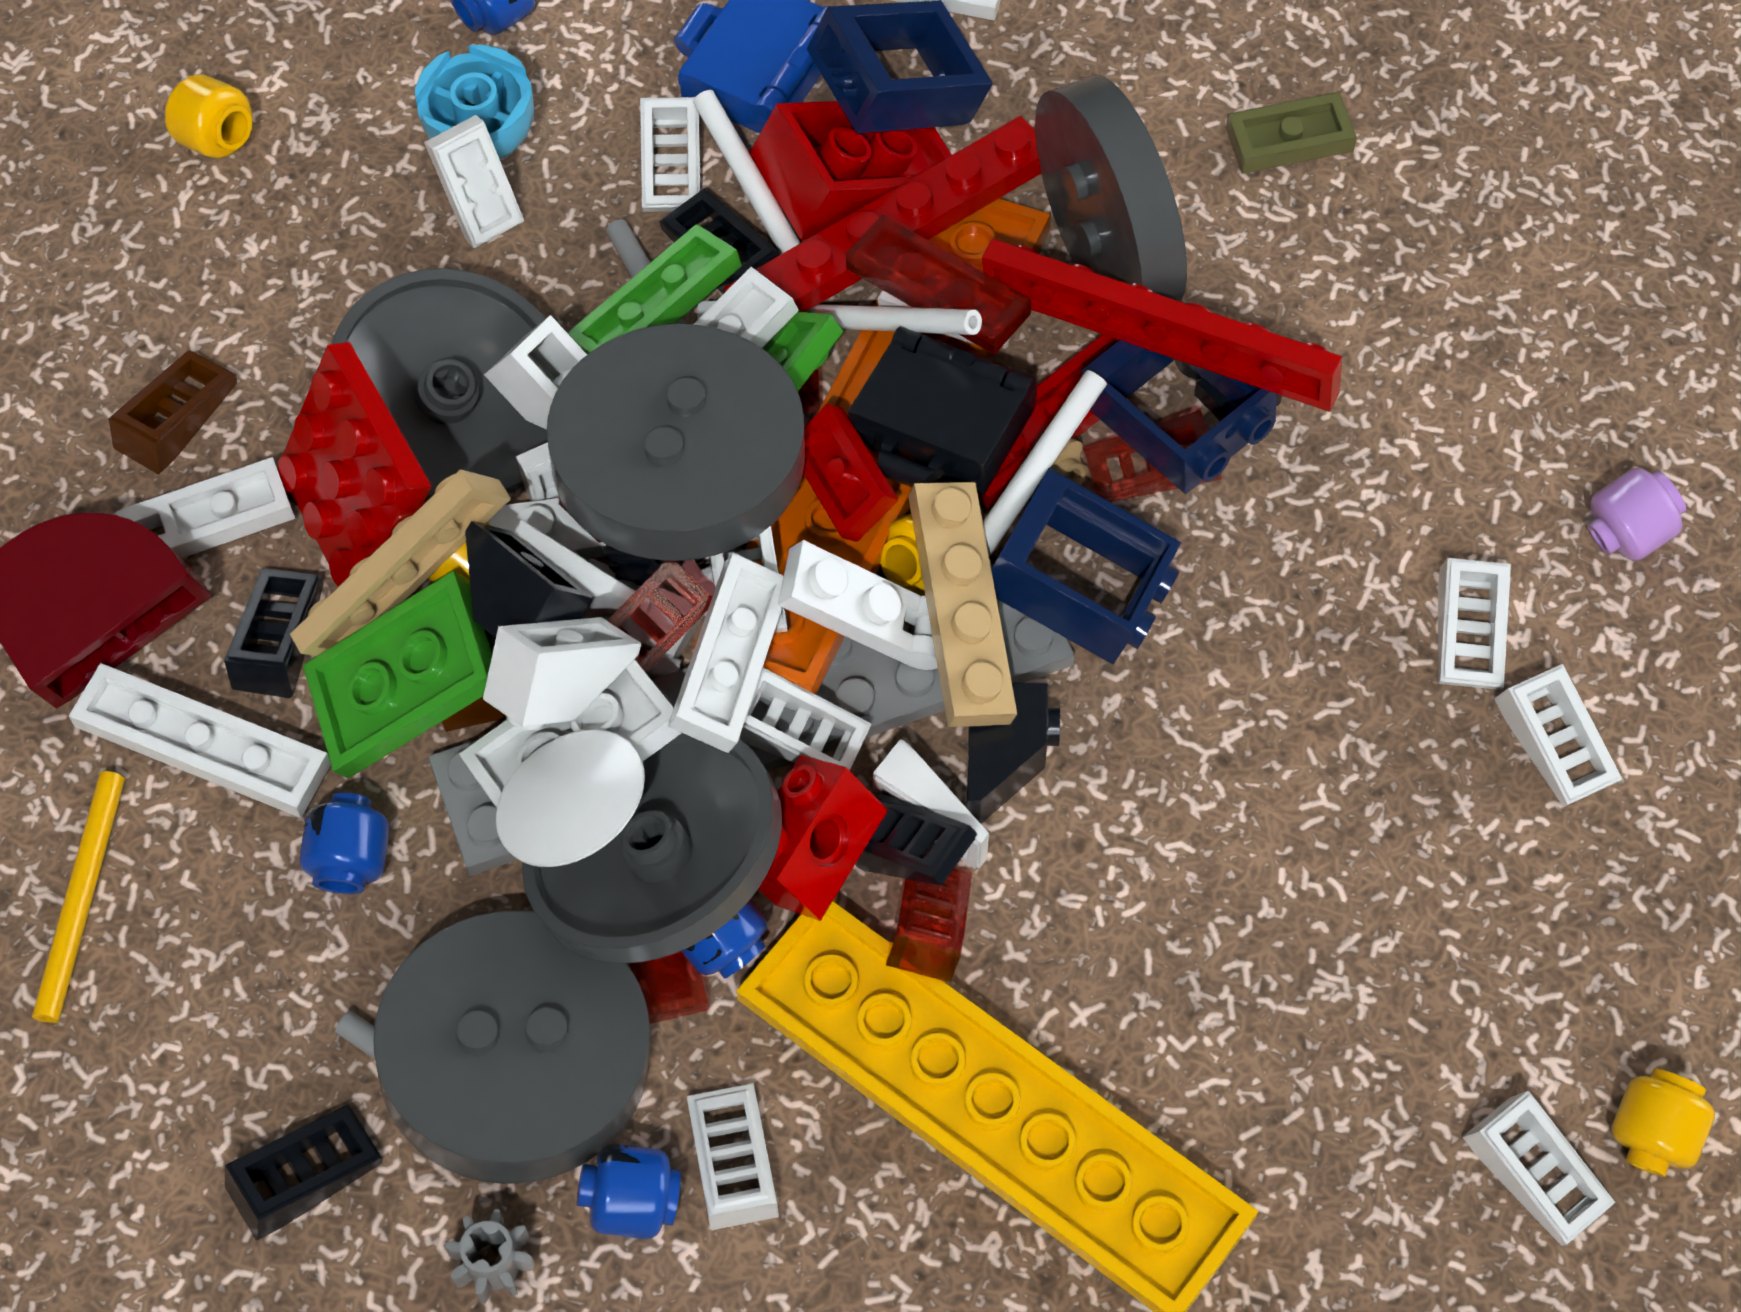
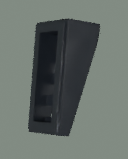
(739, 234)
(266, 667)
(907, 836)
(290, 1203)

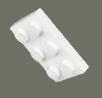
(627, 707)

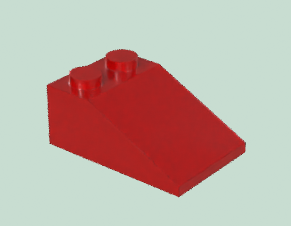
(828, 170)

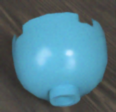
(481, 84)

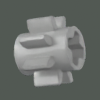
(500, 1240)

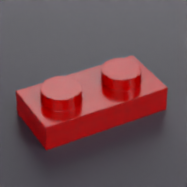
(845, 474)

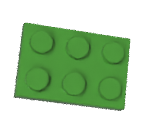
(399, 675)

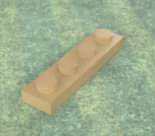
(403, 561)
(962, 605)

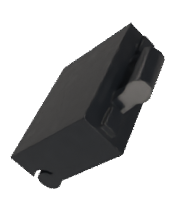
(941, 412)

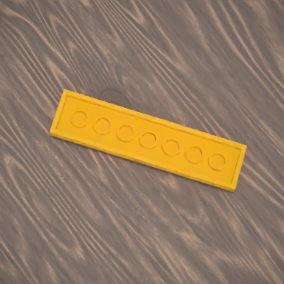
(1000, 1110)

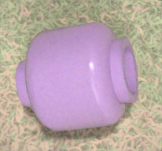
(1636, 514)

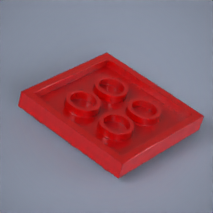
(349, 464)

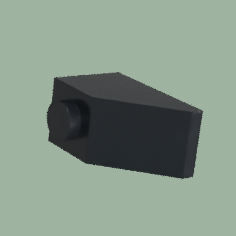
(516, 583)
(1010, 755)

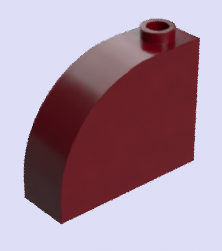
(87, 596)

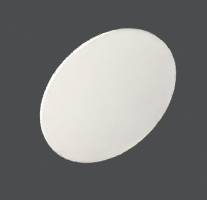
(570, 798)

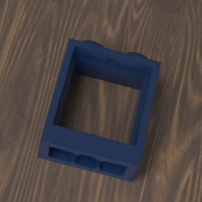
(874, 102)
(1129, 368)
(1106, 532)

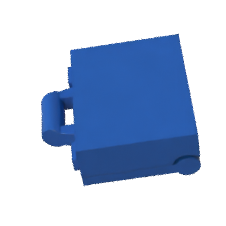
(750, 55)

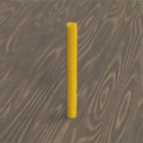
(78, 898)

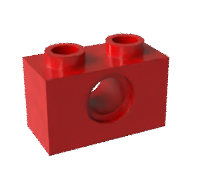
(823, 834)

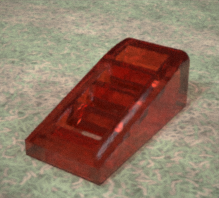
(1181, 429)
(687, 587)
(924, 951)

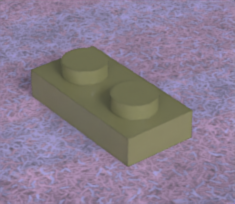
(1291, 132)

